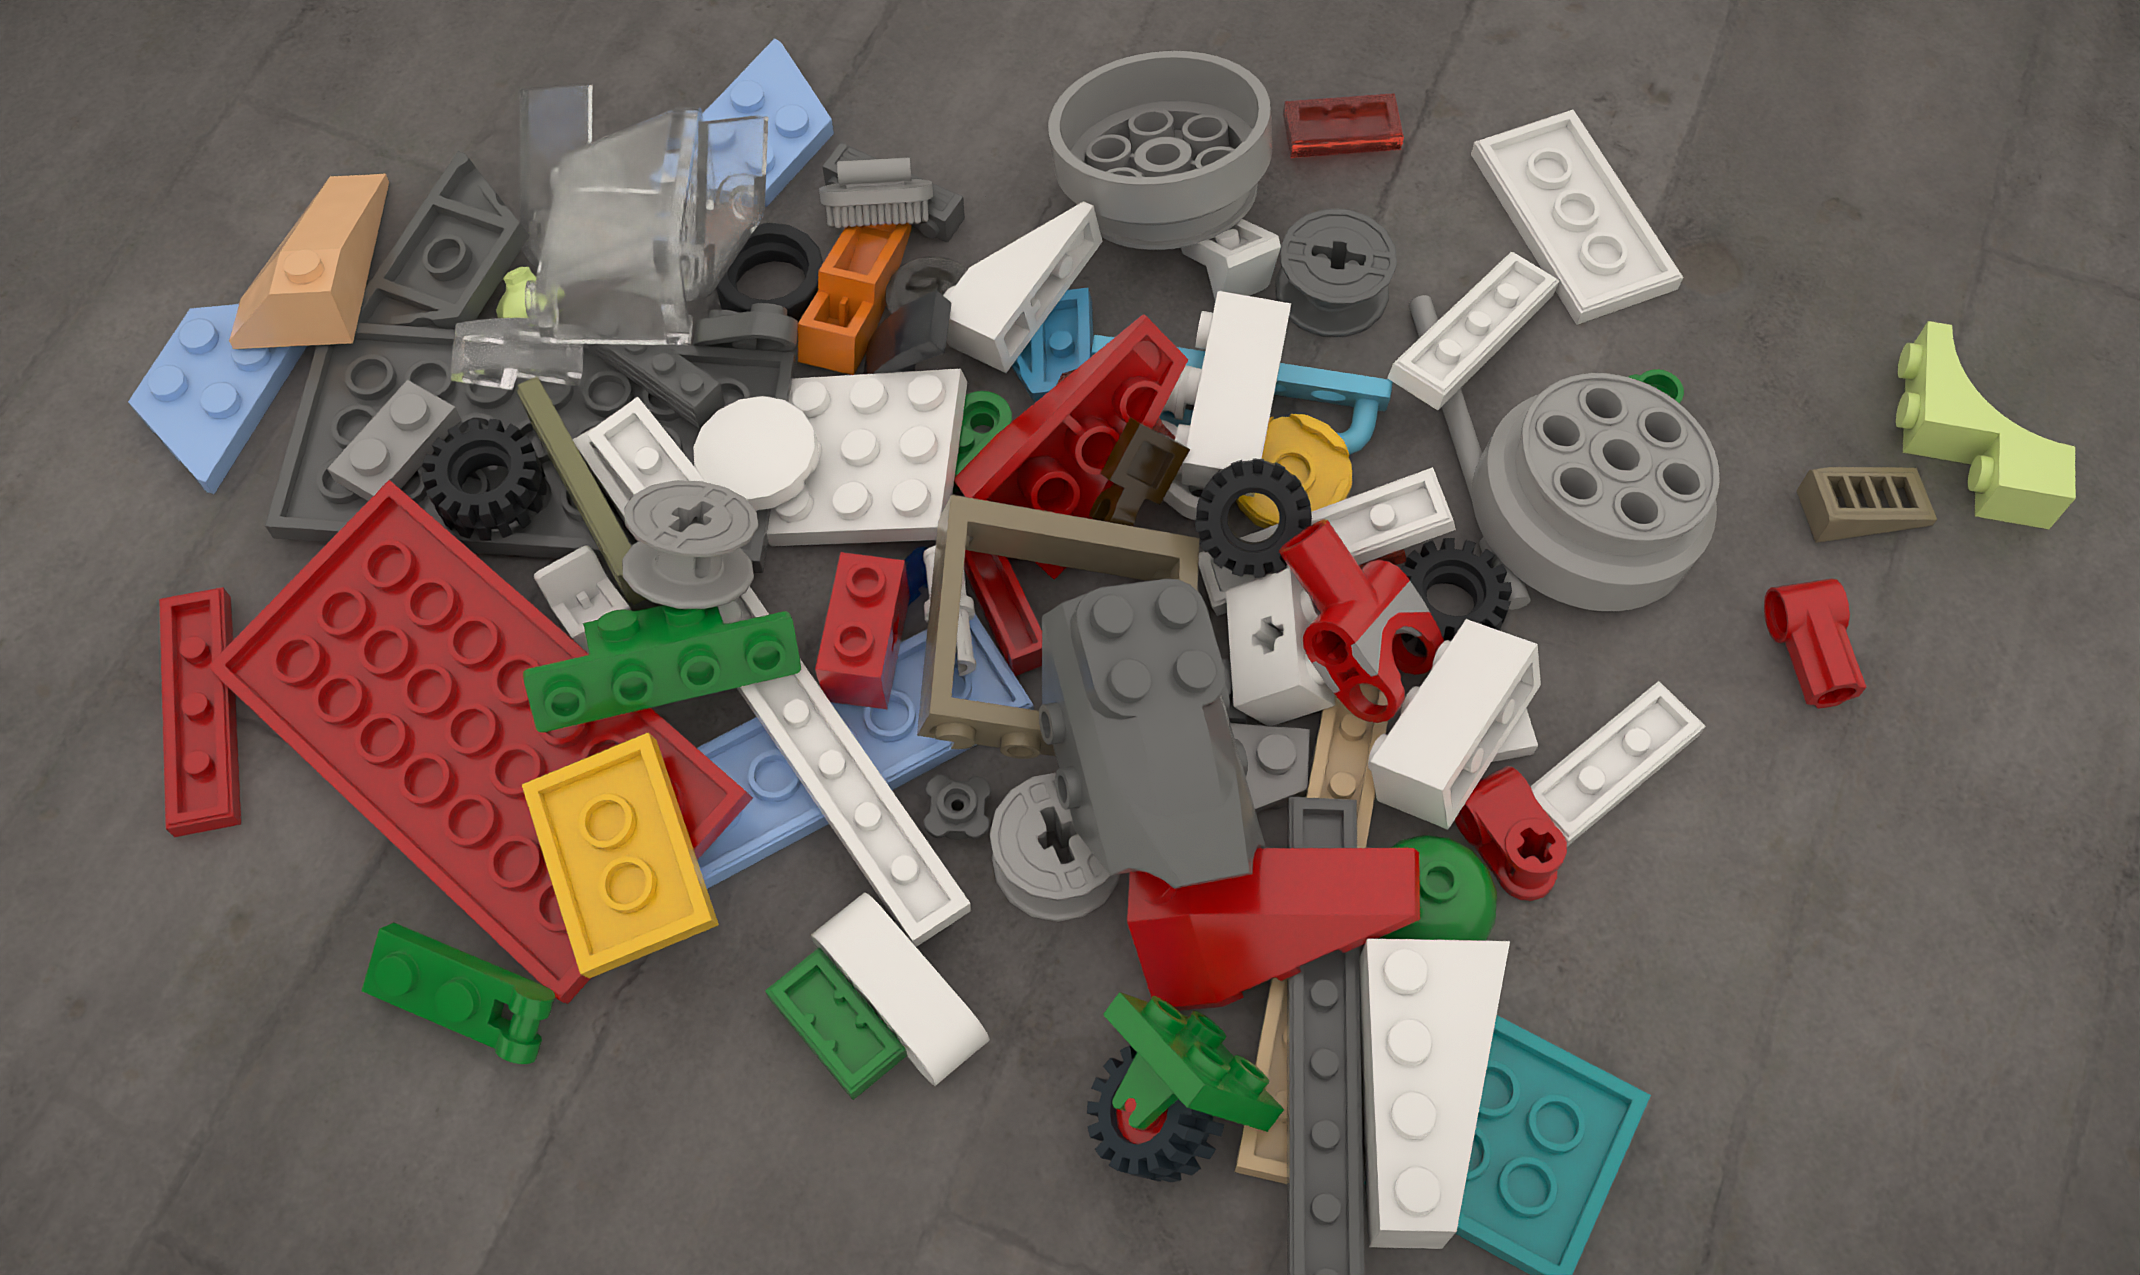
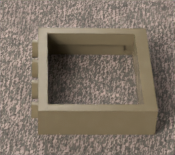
(1031, 537)

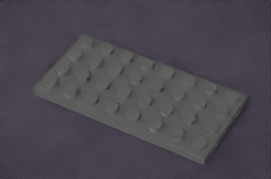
(358, 378)

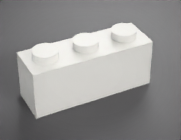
(1234, 386)
(1455, 723)

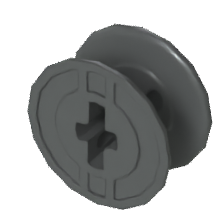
(1335, 272)

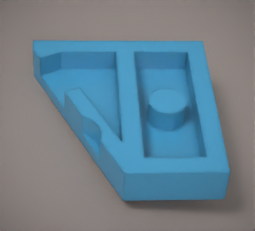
(1058, 345)

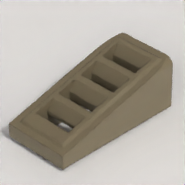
(1830, 522)

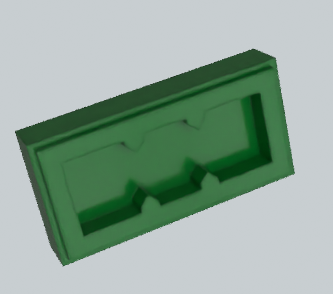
(836, 1023)

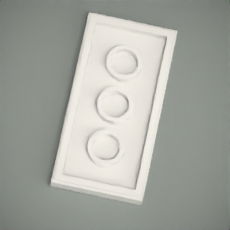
(1576, 216)

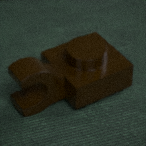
(1141, 468)

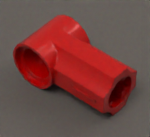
(1814, 626)

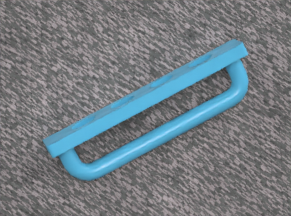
(1362, 392)

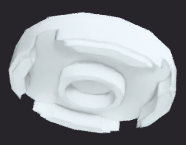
(758, 450)

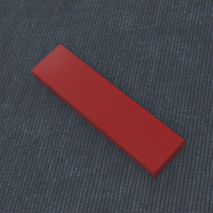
(198, 715)

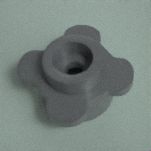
(959, 825)

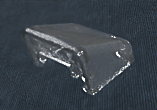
(621, 237)

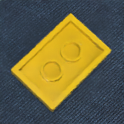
(619, 855)

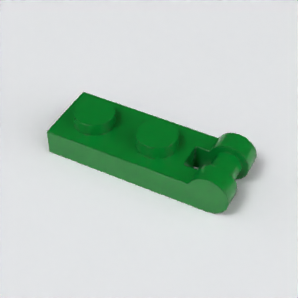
(458, 992)

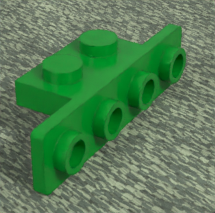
(658, 660)

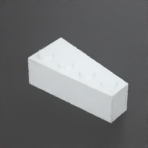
(1423, 1073)

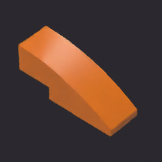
(850, 296)

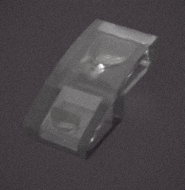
(507, 348)

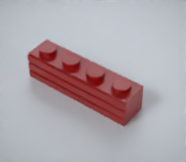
(1005, 610)

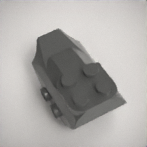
(1147, 734)

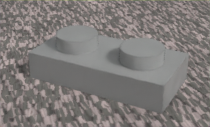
(394, 441)

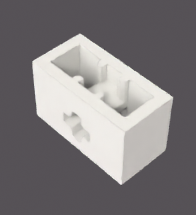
(1267, 654)

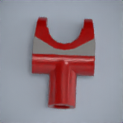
(1359, 621)

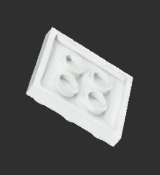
(882, 458)

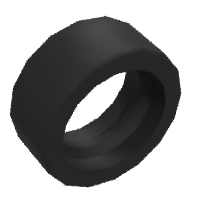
(778, 244)

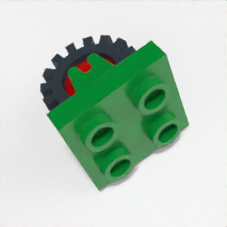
(1169, 1088)

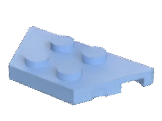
(795, 115)
(208, 395)

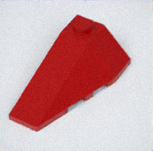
(1061, 443)

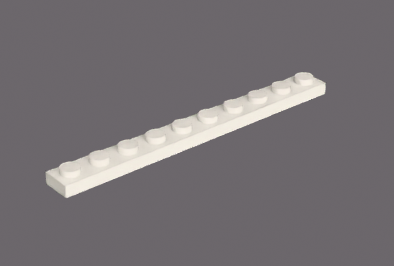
(835, 773)

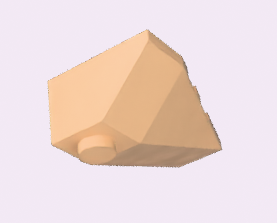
(319, 271)

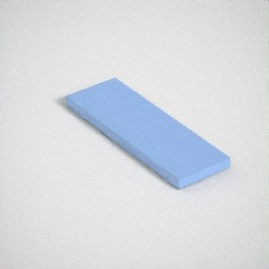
(780, 803)

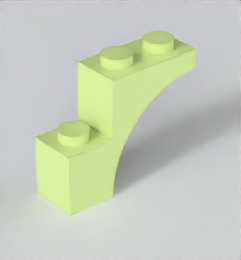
(1945, 418)

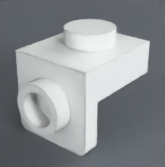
(578, 592)

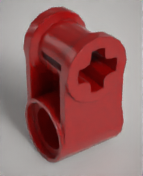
(1513, 834)

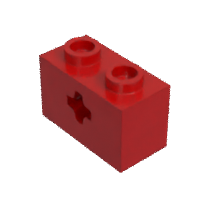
(863, 630)

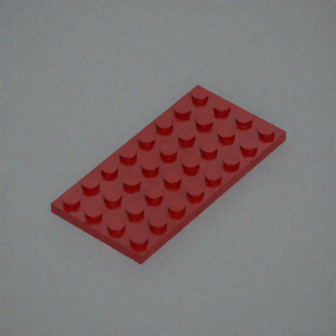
(408, 694)

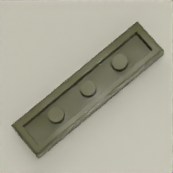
(577, 480)

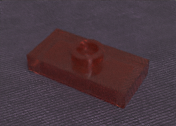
(1343, 125)

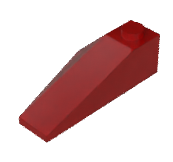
(1234, 933)

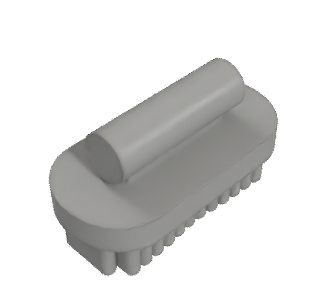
(876, 194)

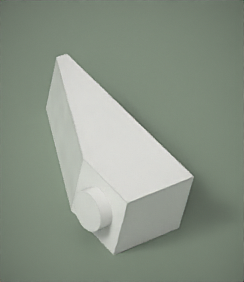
(1016, 288)

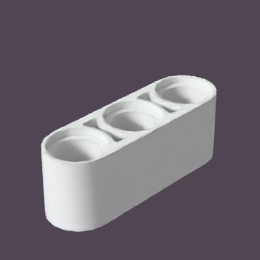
(901, 988)

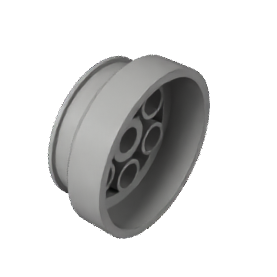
(1163, 146)
(1598, 492)

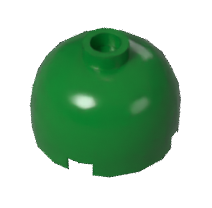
(1454, 892)

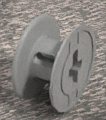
(689, 544)
(1032, 872)

